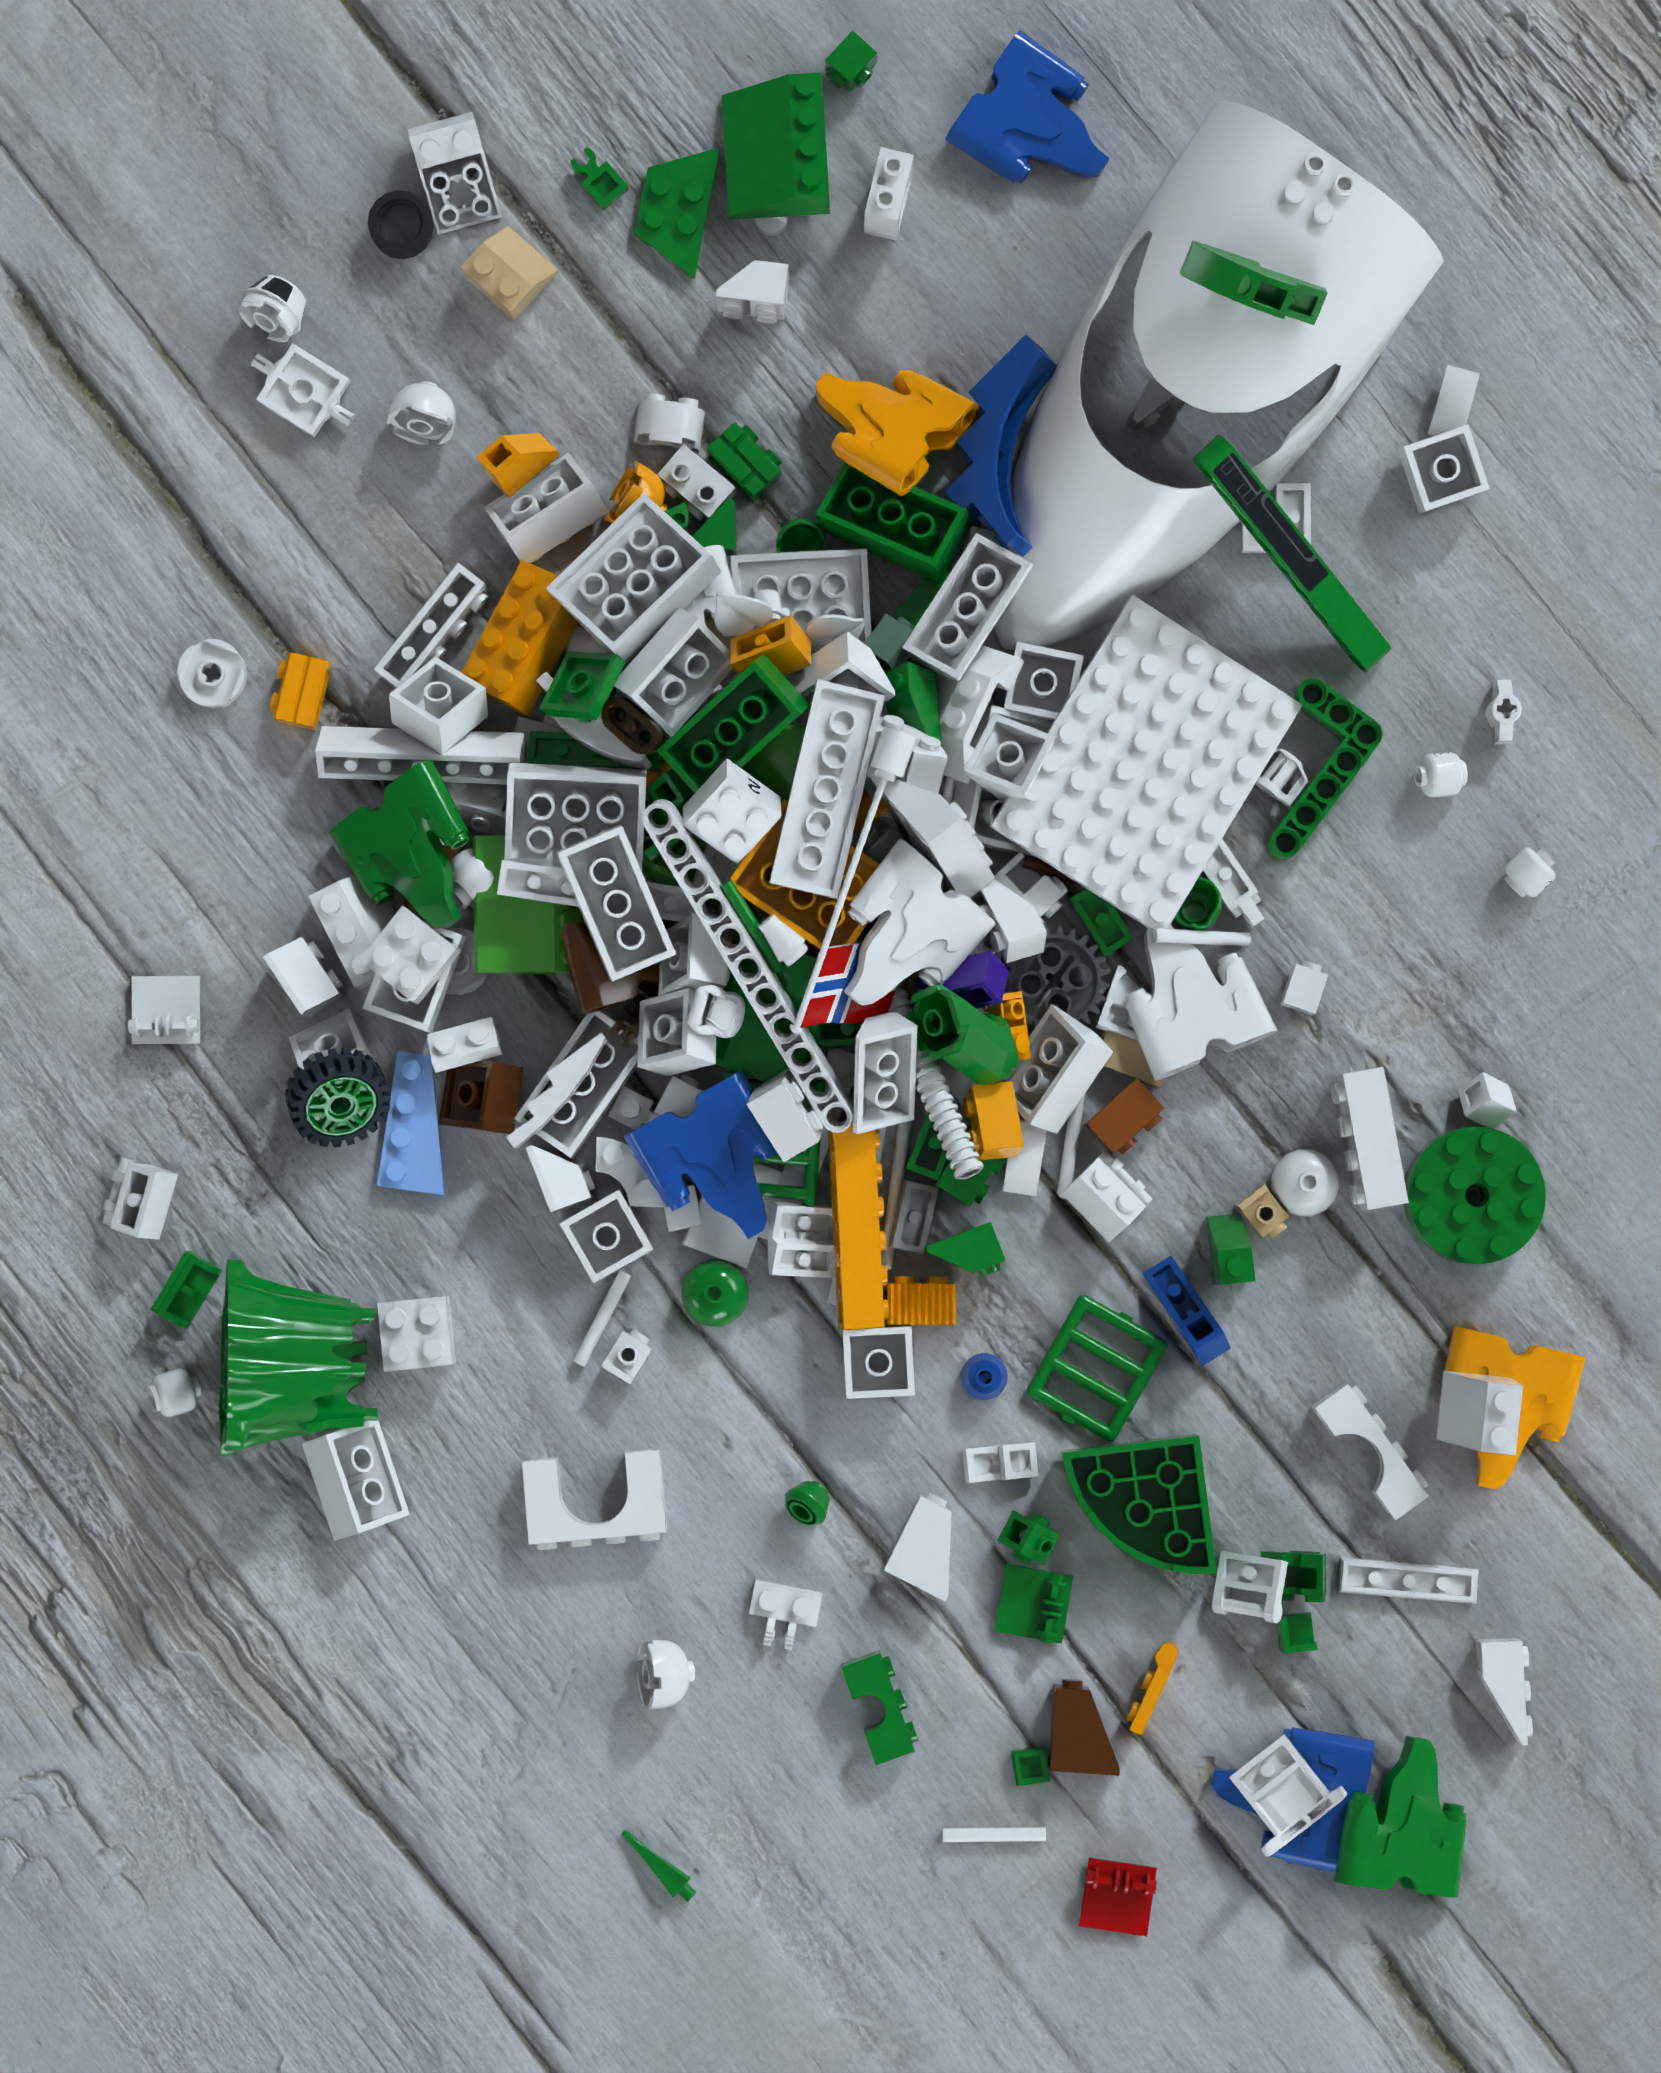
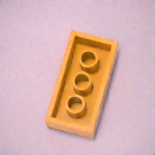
(521, 640)

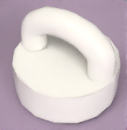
(772, 225)

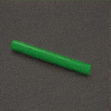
(751, 924)

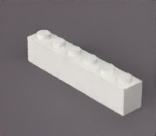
(391, 751)

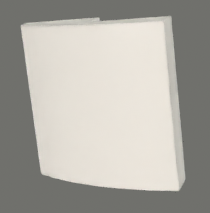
(801, 1240)

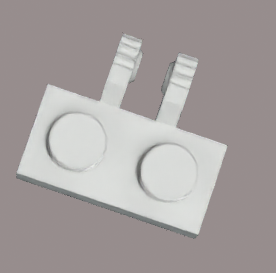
(785, 1604)

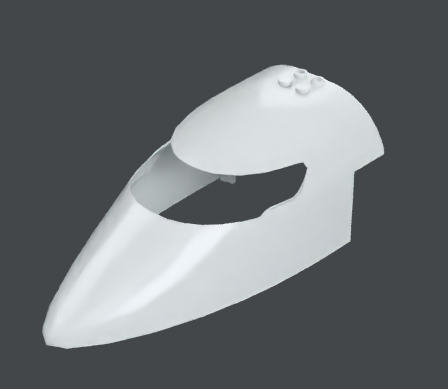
(1262, 196)

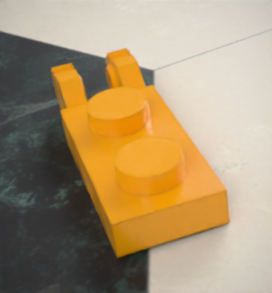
(1153, 1685)

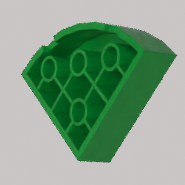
(1147, 1499)

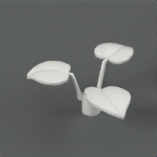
(741, 614)

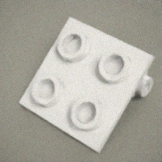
(165, 1010)

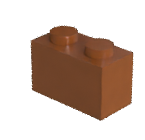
(1125, 1117)

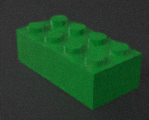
(907, 529)
(734, 723)

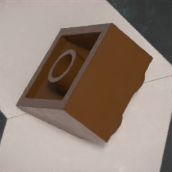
(482, 1096)

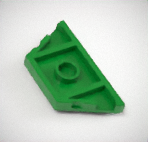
(677, 208)

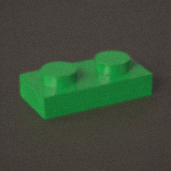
(1102, 921)

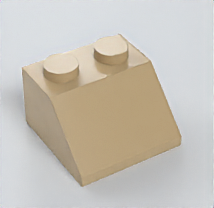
(508, 271)

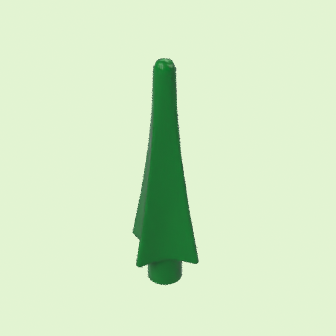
(670, 1876)

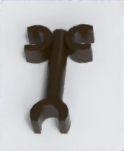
(628, 1030)

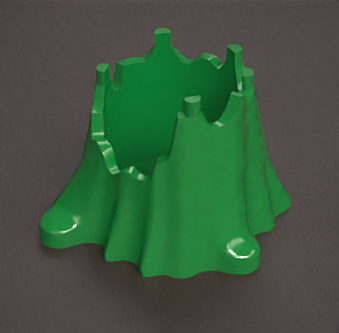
(286, 1361)

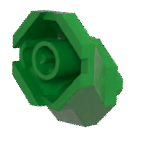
(962, 1036)

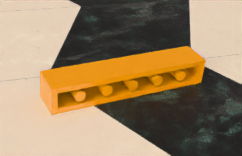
(857, 1229)

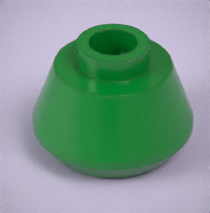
(808, 1502)

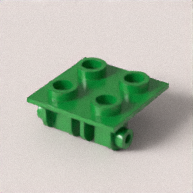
(1033, 1603)

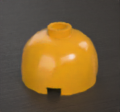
(632, 486)

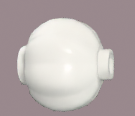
(469, 878)

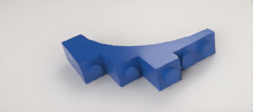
(990, 442)

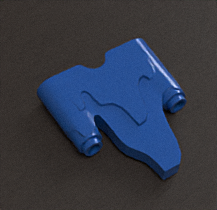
(1025, 119)
(713, 1149)
(1337, 1762)

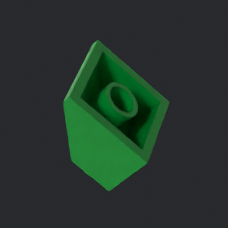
(971, 1250)

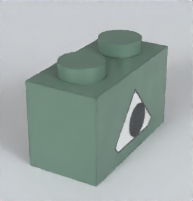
(887, 642)

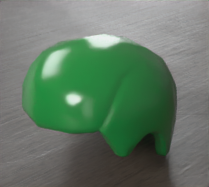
(801, 535)
(1200, 907)

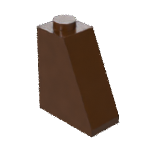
(1078, 1733)

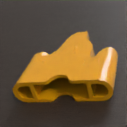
(894, 429)
(1548, 1395)

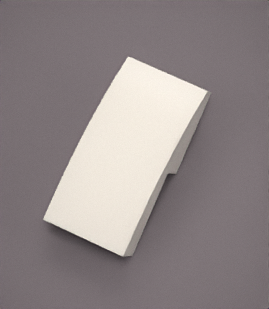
(1453, 400)
(1023, 1171)
(1000, 1462)

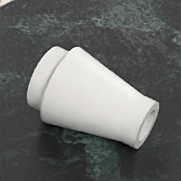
(784, 941)

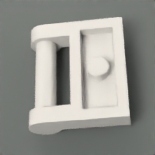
(1253, 1575)

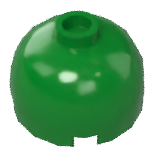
(715, 1293)

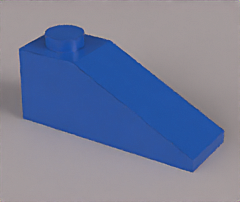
(1187, 1311)

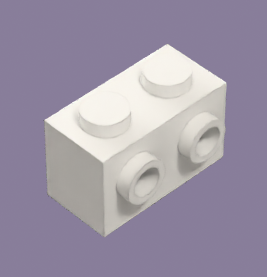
(695, 484)

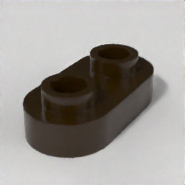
(633, 727)

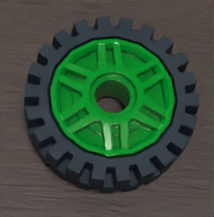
(337, 1097)

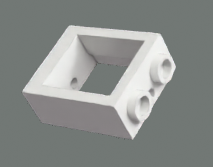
(888, 193)

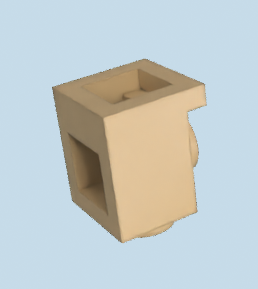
(1251, 1207)

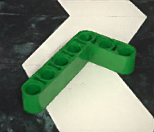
(1330, 771)

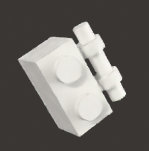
(1107, 1196)
(139, 1199)

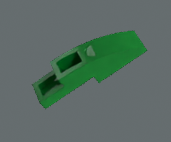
(1251, 284)

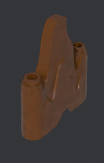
(590, 978)

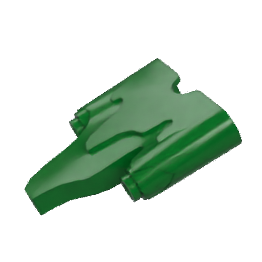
(402, 845)
(1407, 1833)

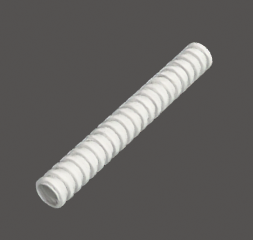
(940, 1104)

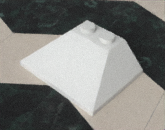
(965, 702)

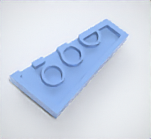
(411, 1139)

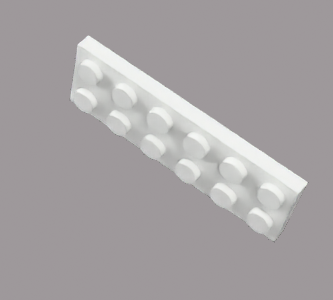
(827, 789)

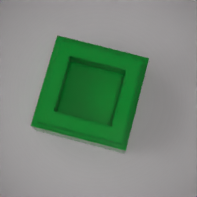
(1030, 1766)

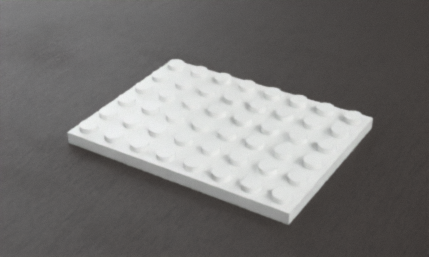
(1148, 765)

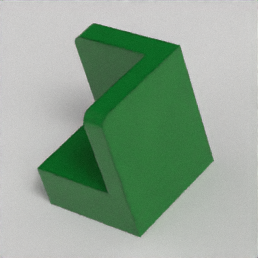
(1296, 1633)

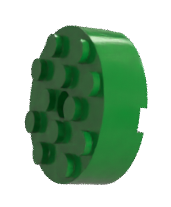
(1509, 1202)

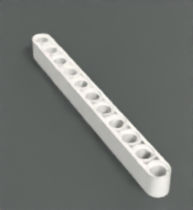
(749, 983)

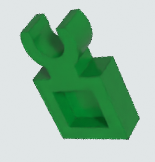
(601, 182)

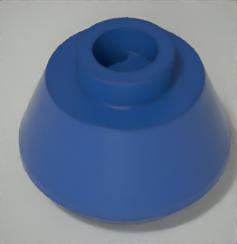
(975, 1383)

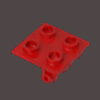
(1118, 1896)

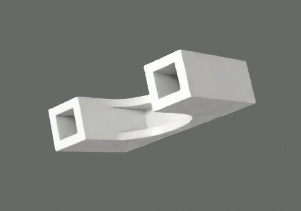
(552, 1522)

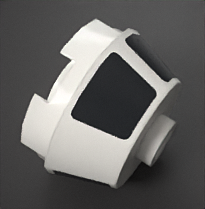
(274, 307)

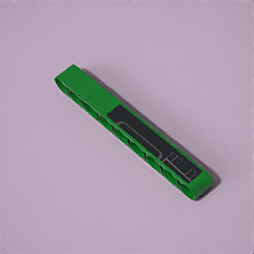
(1291, 553)

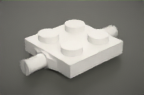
(303, 390)

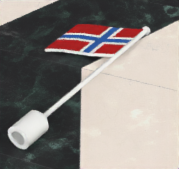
(836, 965)

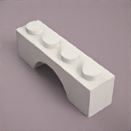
(1396, 1485)

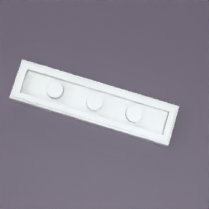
(1408, 1580)

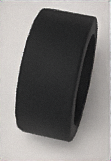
(393, 199)

